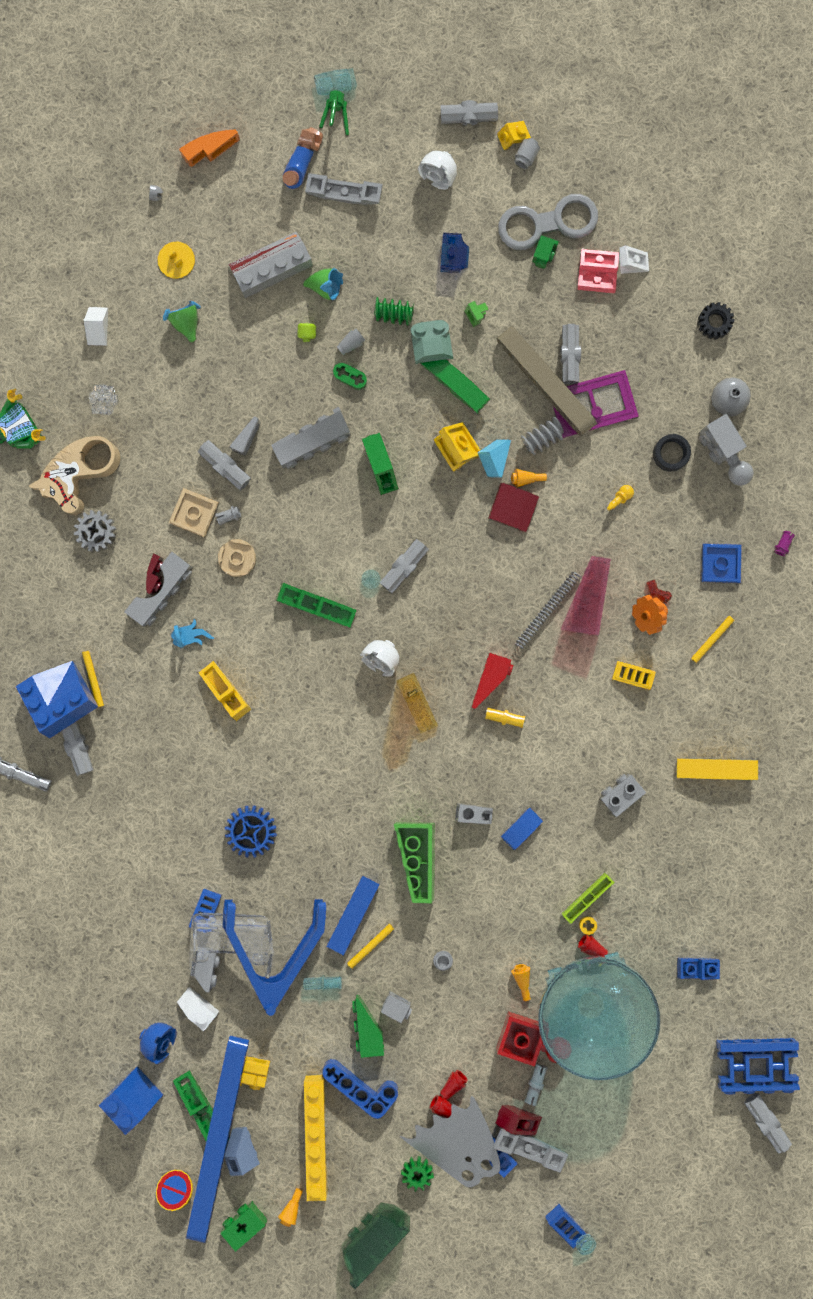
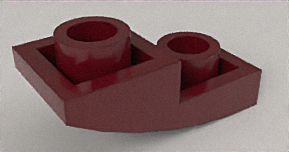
(153, 583)

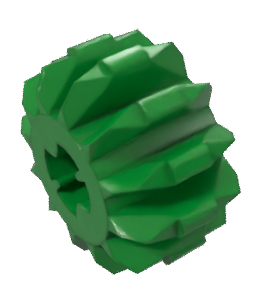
(422, 1168)

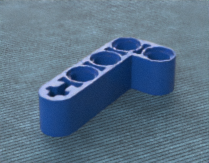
(358, 1085)

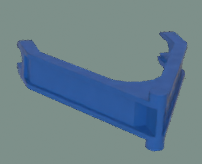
(272, 990)

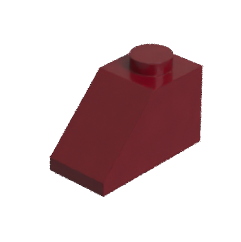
(518, 1120)

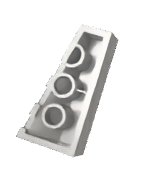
(311, 439)

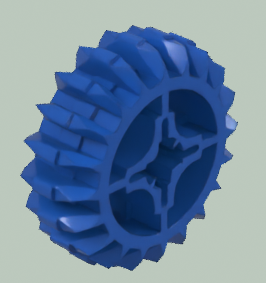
(254, 839)

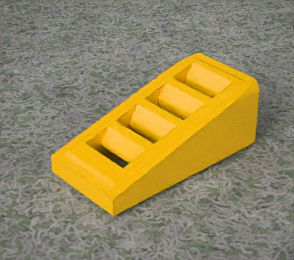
(651, 674)

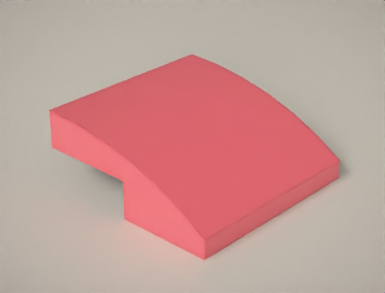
(598, 271)

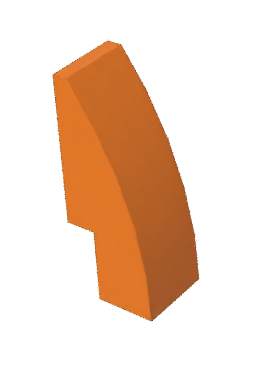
(208, 146)

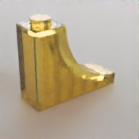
(417, 702)

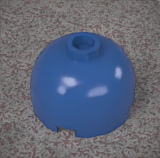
(155, 1041)

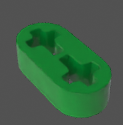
(347, 379)

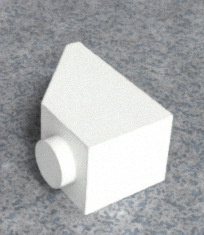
(197, 1008)

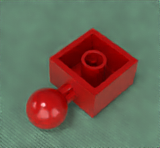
(526, 1049)

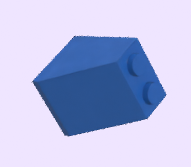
(130, 1100)

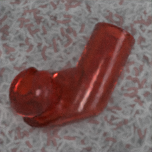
(663, 596)

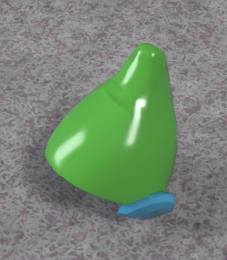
(325, 283)
(184, 320)

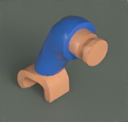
(300, 159)

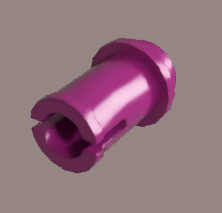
(784, 543)

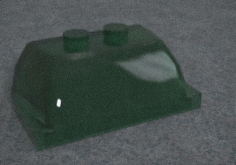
(373, 1240)

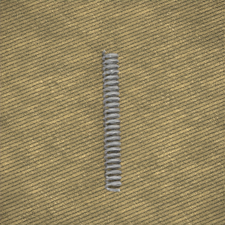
(539, 617)

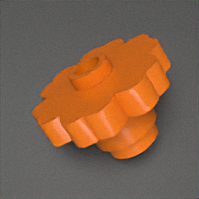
(649, 614)

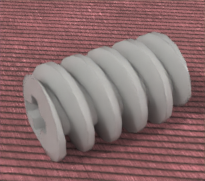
(543, 436)

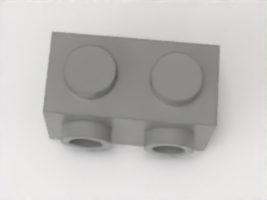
(622, 794)

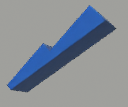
(352, 915)

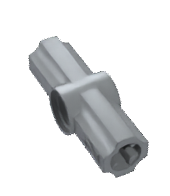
(469, 113)
(570, 354)
(224, 465)
(404, 566)
(77, 749)
(768, 1123)

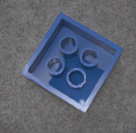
(56, 698)

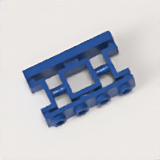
(758, 1049)

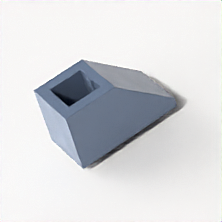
(240, 1152)

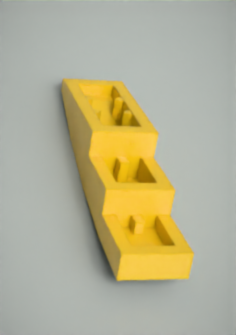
(717, 769)

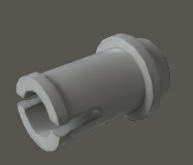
(228, 515)

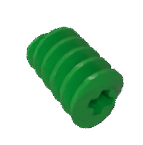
(393, 311)

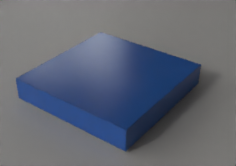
(721, 563)

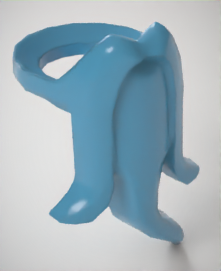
(185, 635)

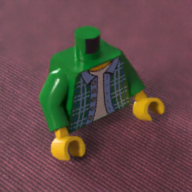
(17, 425)

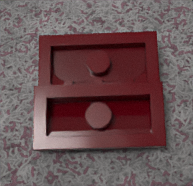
(513, 507)

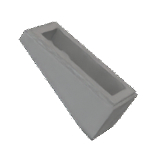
(244, 439)

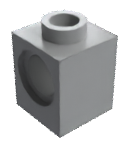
(396, 1007)

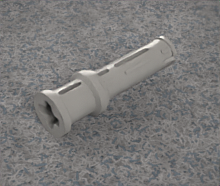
(13, 771)

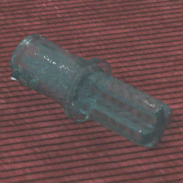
(322, 983)

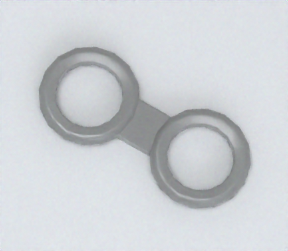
(548, 221)

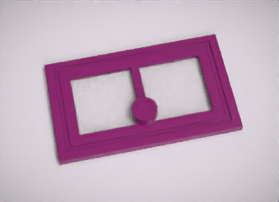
(606, 399)

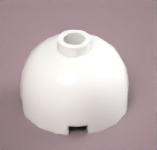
(439, 168)
(382, 656)

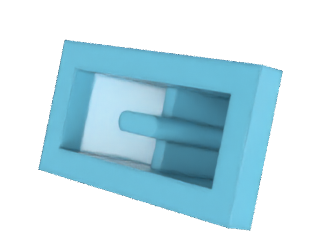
(494, 457)

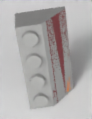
(271, 264)

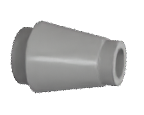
(351, 341)

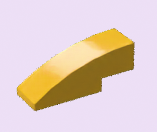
(224, 691)

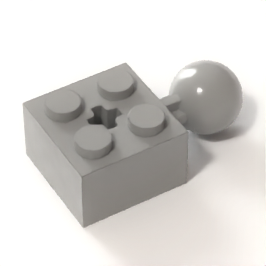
(723, 445)

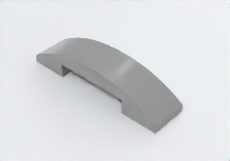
(343, 191)
(532, 1149)

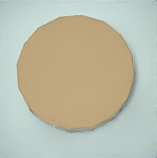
(242, 557)

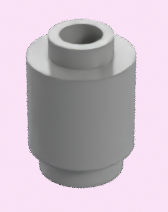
(527, 153)

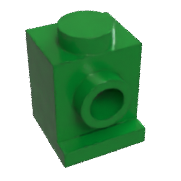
(544, 251)

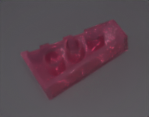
(587, 606)

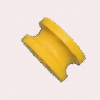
(592, 921)

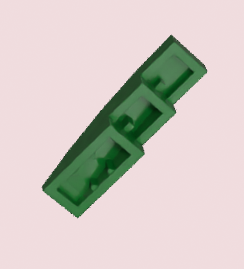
(457, 383)
(316, 605)

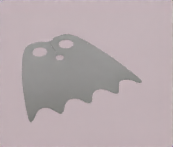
(456, 1138)

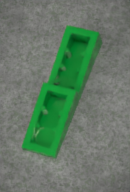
(195, 1102)

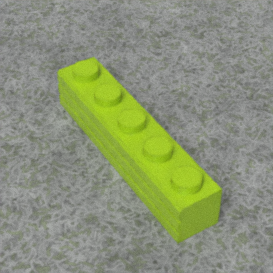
(587, 898)

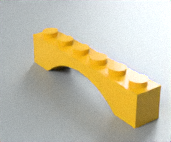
(315, 1138)

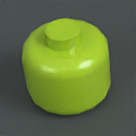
(306, 331)

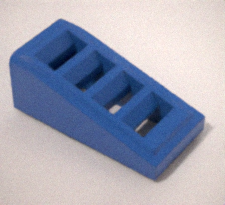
(211, 894)
(557, 1217)

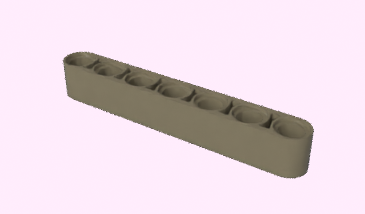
(546, 381)

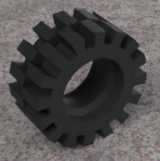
(723, 312)

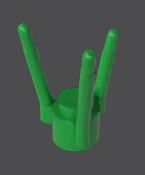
(335, 103)

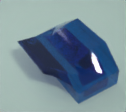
(454, 253)

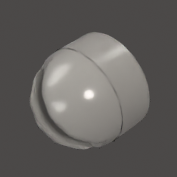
(154, 190)

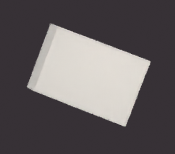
(96, 326)

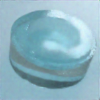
(371, 579)
(586, 1244)

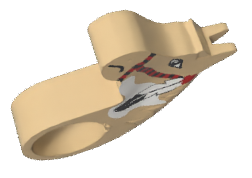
(64, 471)

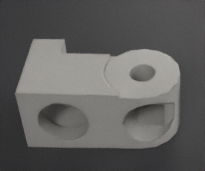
(473, 814)

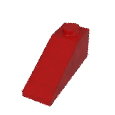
(493, 674)

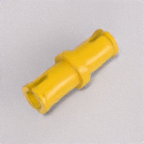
(505, 717)

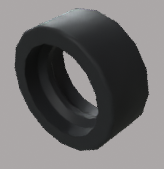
(672, 438)

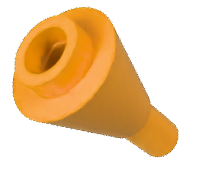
(521, 477)
(522, 976)
(289, 1213)

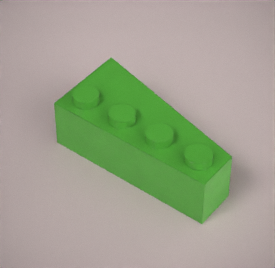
(418, 856)

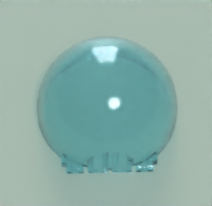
(598, 1017)

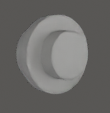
(443, 960)

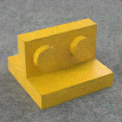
(457, 445)

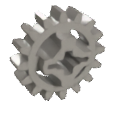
(94, 537)

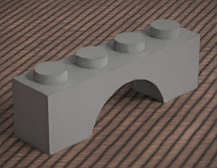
(174, 572)

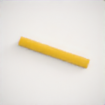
(712, 639)
(92, 678)
(370, 946)

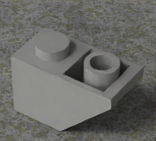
(205, 972)

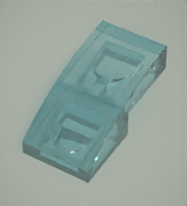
(335, 80)

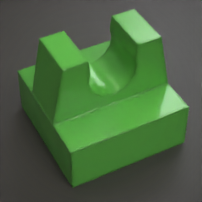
(475, 313)

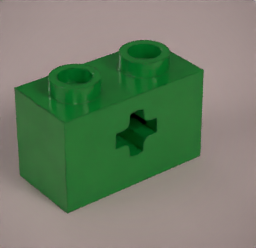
(238, 1236)

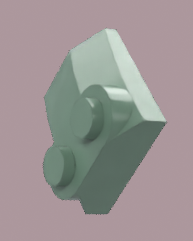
(431, 341)

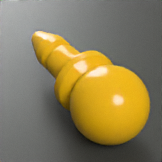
(625, 493)

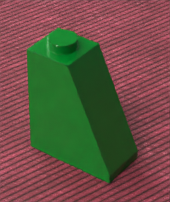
(380, 463)

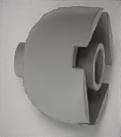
(731, 396)

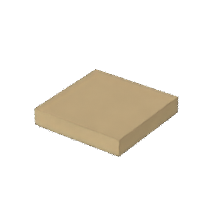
(193, 512)

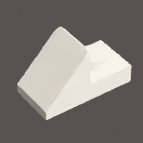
(633, 260)

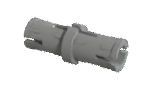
(536, 1084)

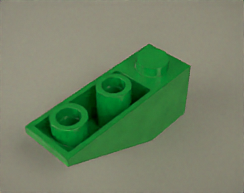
(370, 1034)

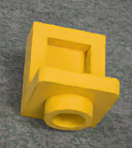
(512, 134)

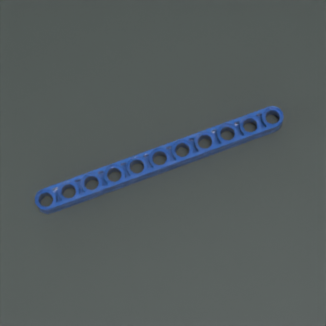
(217, 1138)

